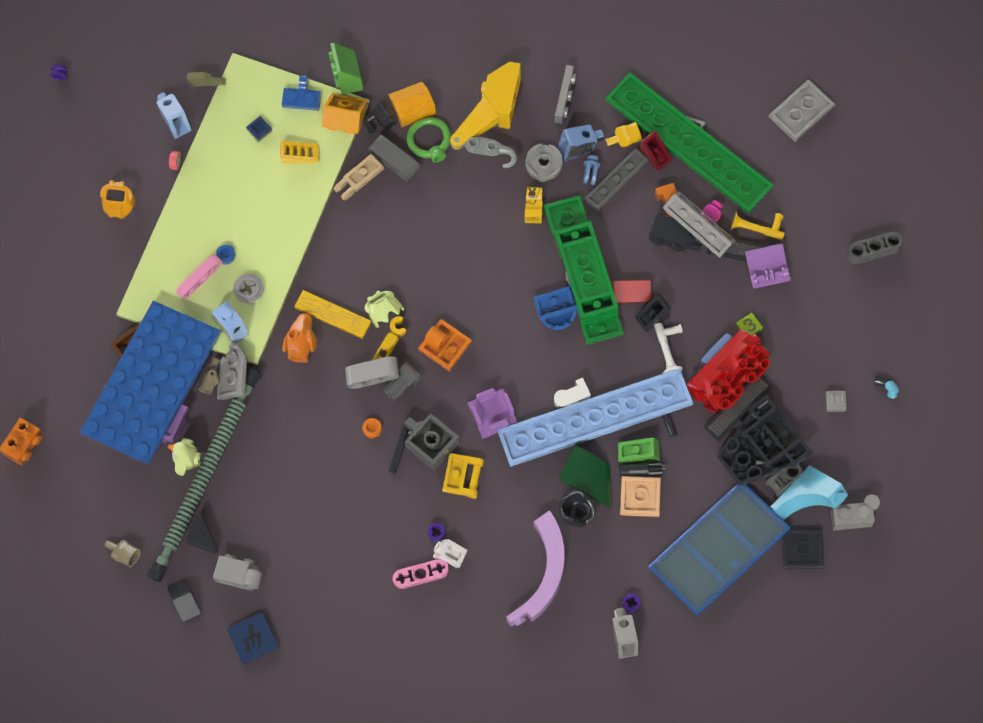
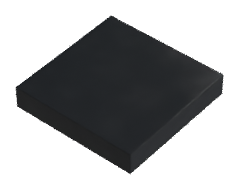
(803, 549)

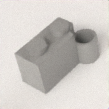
(237, 572)

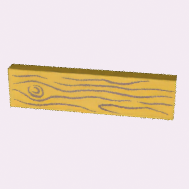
(332, 314)

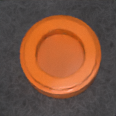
(372, 428)

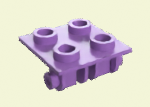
(767, 266)

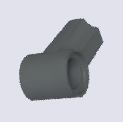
(407, 378)

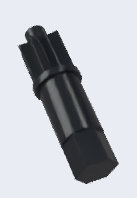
(647, 468)

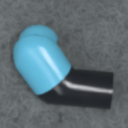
(889, 384)

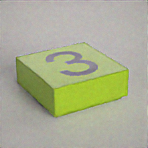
(749, 324)

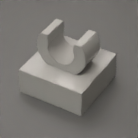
(835, 401)

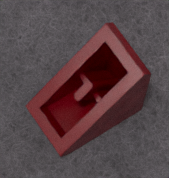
(655, 151)

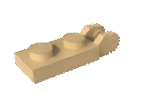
(359, 176)

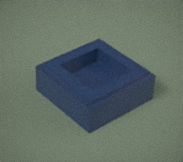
(259, 128)

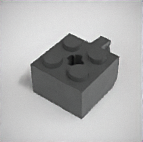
(428, 430)

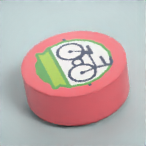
(175, 160)

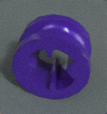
(59, 72)
(435, 526)
(636, 601)

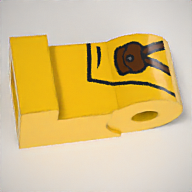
(534, 205)

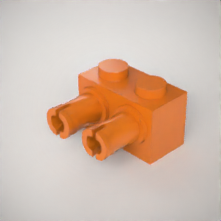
(21, 441)

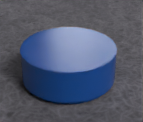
(226, 254)

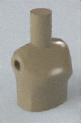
(209, 378)
(123, 552)

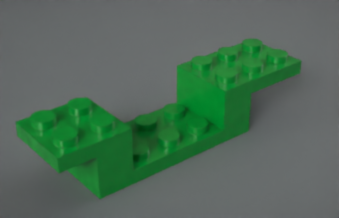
(585, 269)

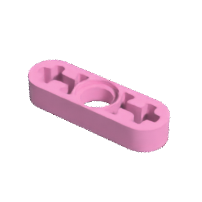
(198, 277)
(436, 575)

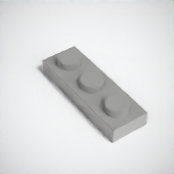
(565, 94)

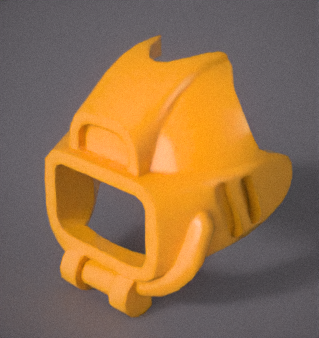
(117, 208)

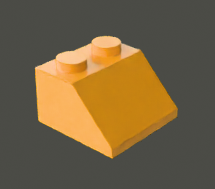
(412, 104)
(344, 113)

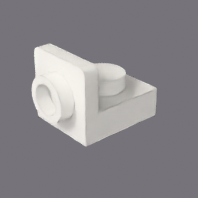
(449, 552)

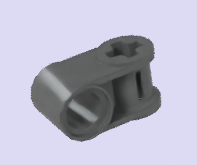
(781, 480)

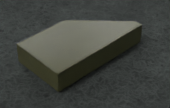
(204, 79)

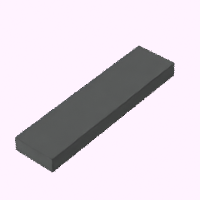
(616, 180)

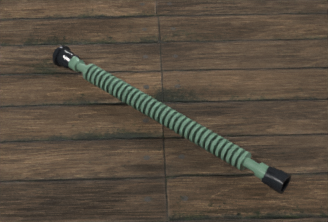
(225, 430)

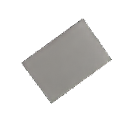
(801, 110)

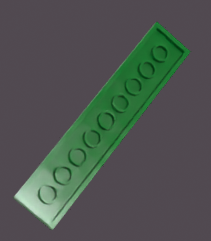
(689, 143)

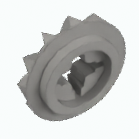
(252, 281)

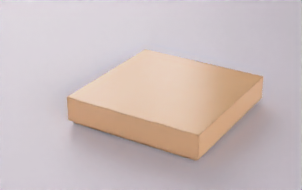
(640, 496)

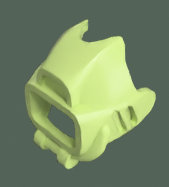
(379, 309)

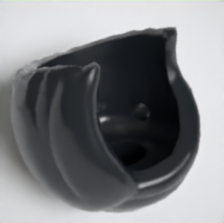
(575, 506)

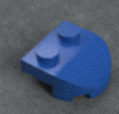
(556, 308)

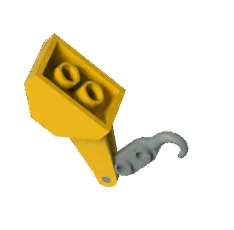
(494, 109)

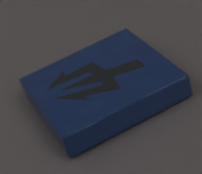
(252, 638)

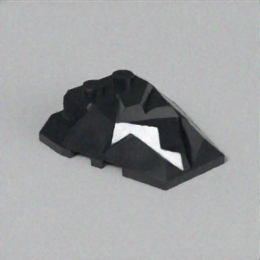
(762, 445)

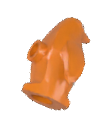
(300, 339)

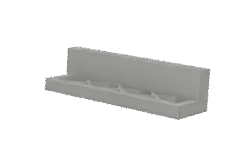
(699, 224)

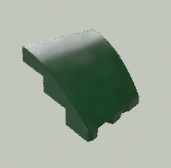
(589, 475)

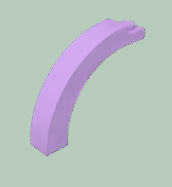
(553, 542)

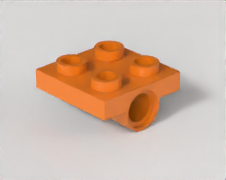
(444, 344)

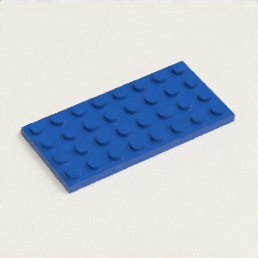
(150, 382)

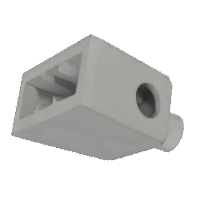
(624, 634)

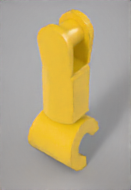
(391, 338)

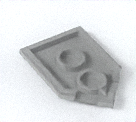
(232, 374)

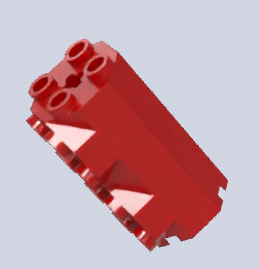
(722, 377)

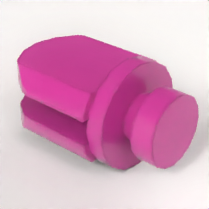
(713, 211)

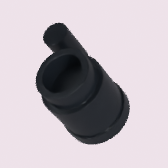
(383, 115)

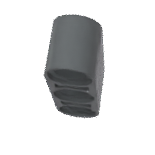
(393, 157)
(880, 241)

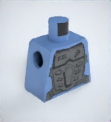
(578, 141)

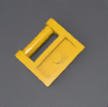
(456, 475)

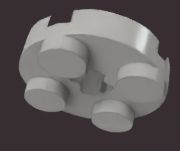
(544, 152)

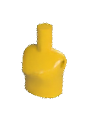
(625, 135)

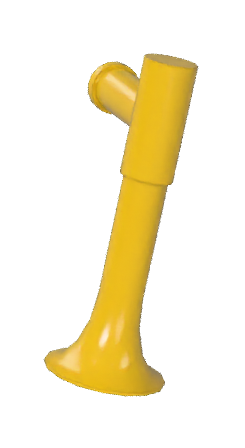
(771, 232)

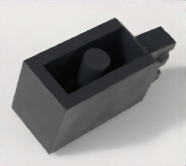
(673, 234)

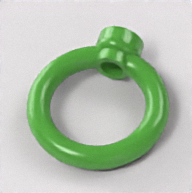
(437, 152)

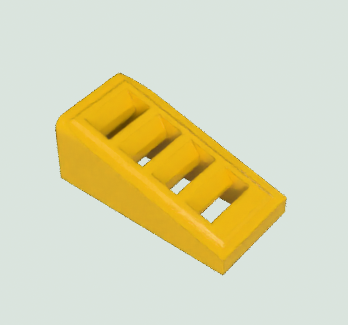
(299, 146)

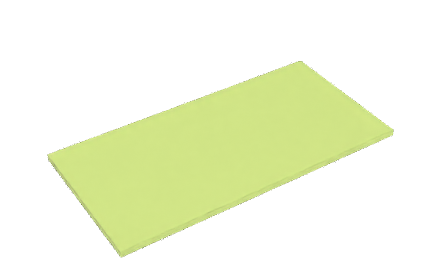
(241, 198)

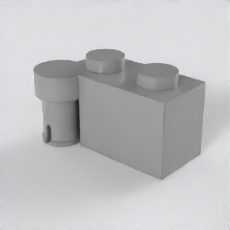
(855, 515)

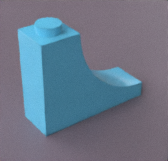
(809, 490)

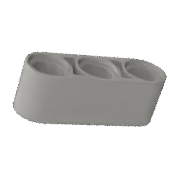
(371, 372)

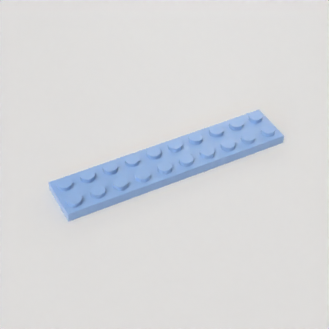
(594, 417)

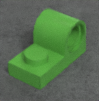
(639, 450)

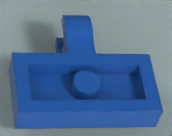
(301, 97)

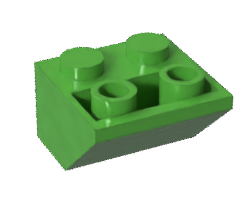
(345, 68)

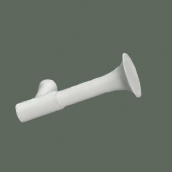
(662, 333)

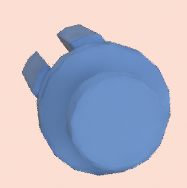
(591, 163)

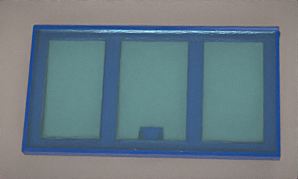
(719, 548)

